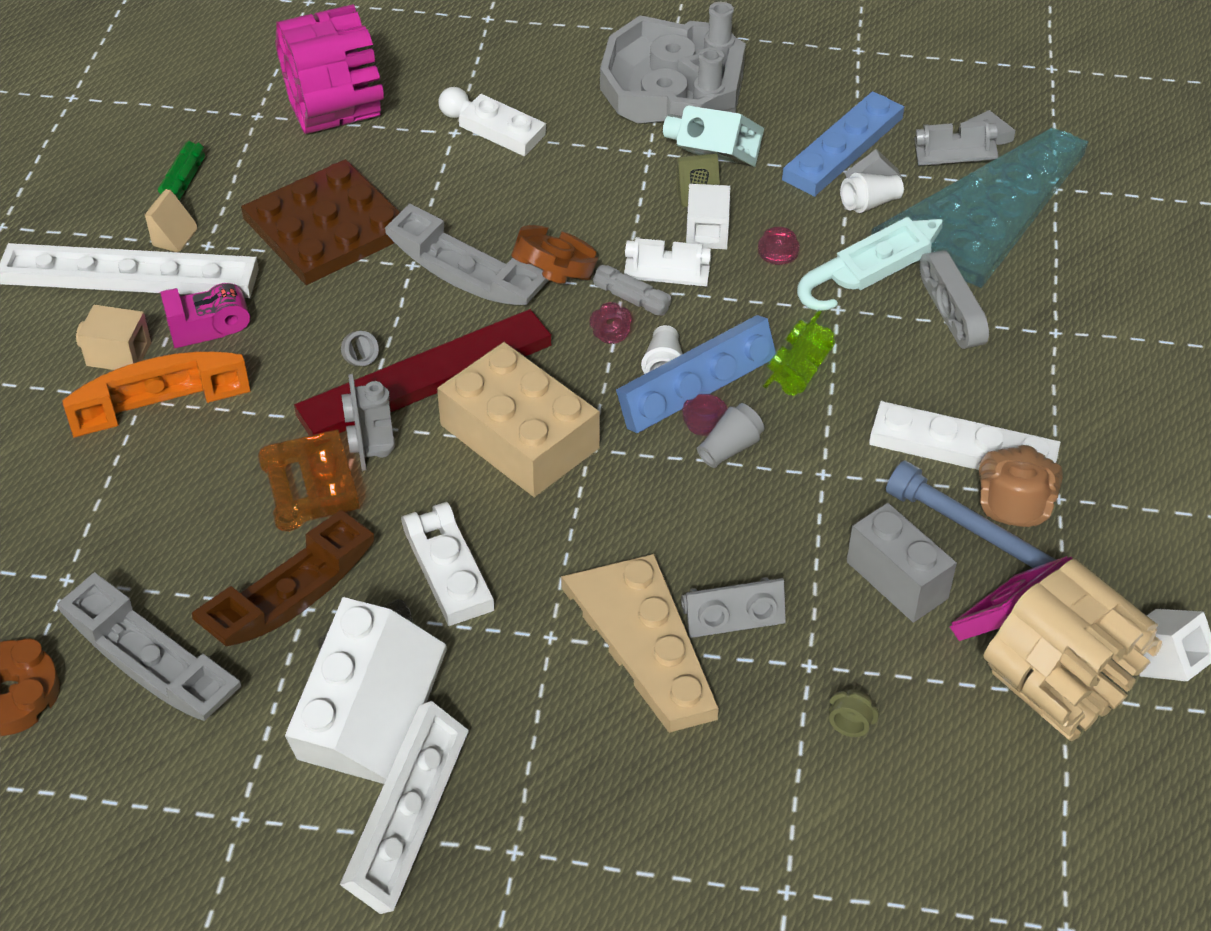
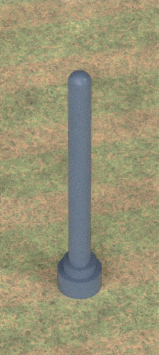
(909, 484)

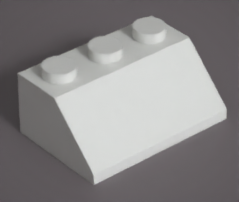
(364, 691)

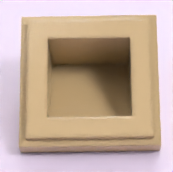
(169, 223)

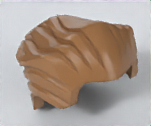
(1019, 486)

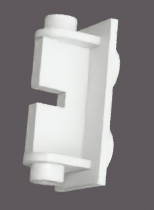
(683, 265)

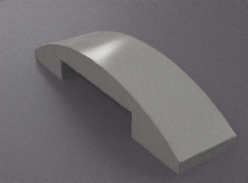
(461, 265)
(145, 652)

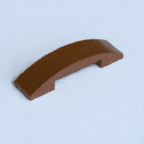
(291, 587)

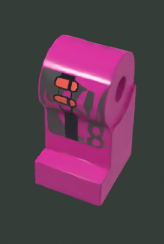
(205, 314)

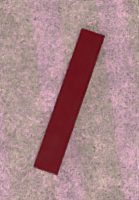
(425, 372)

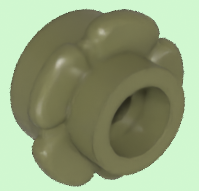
(852, 713)

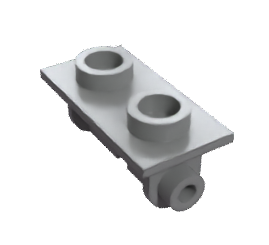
(939, 145)
(373, 427)
(734, 607)

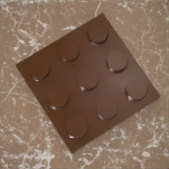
(323, 221)

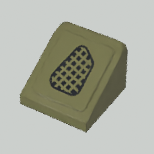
(695, 170)

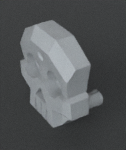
(665, 65)

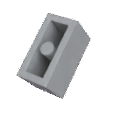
(901, 562)

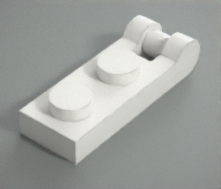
(448, 565)

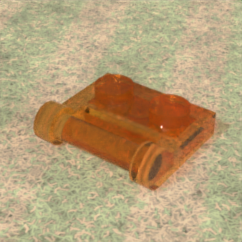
(324, 476)

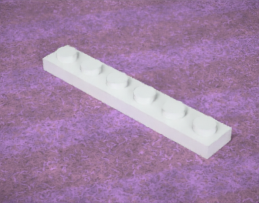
(124, 269)

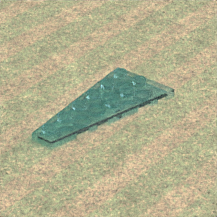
(997, 202)

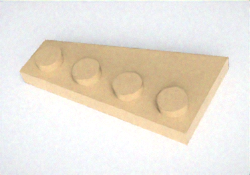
(646, 635)

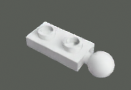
(493, 120)

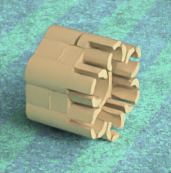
(1063, 640)

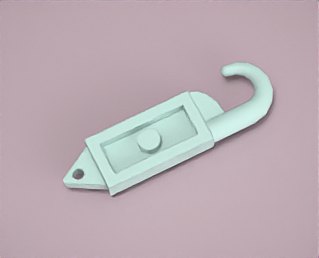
(871, 259)

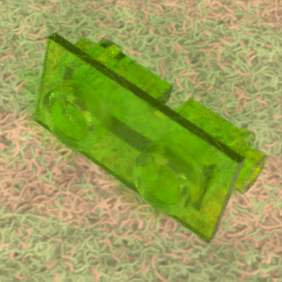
(790, 365)

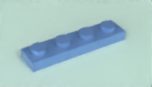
(842, 143)
(696, 373)

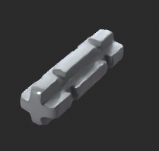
(632, 290)

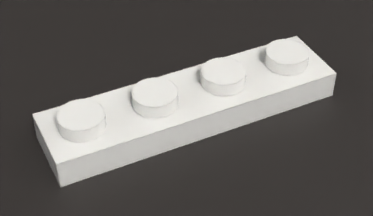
(947, 437)
(404, 808)

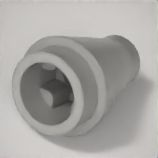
(733, 433)

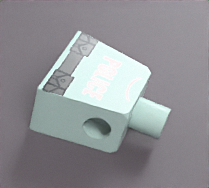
(716, 131)

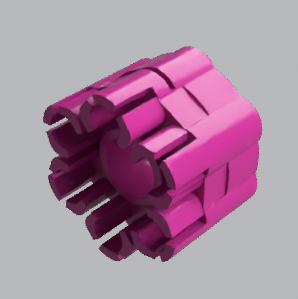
(325, 71)

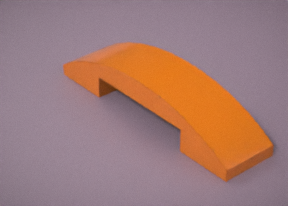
(154, 381)

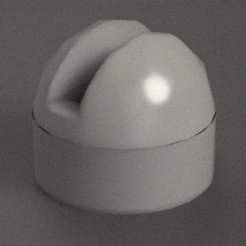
(366, 345)

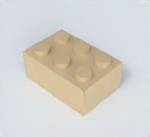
(519, 418)

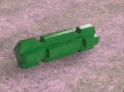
(183, 169)

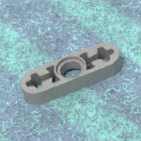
(954, 299)

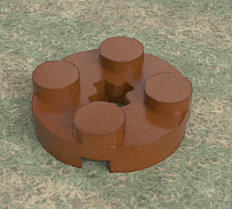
(556, 256)
(36, 686)

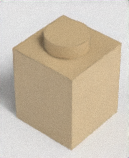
(113, 337)

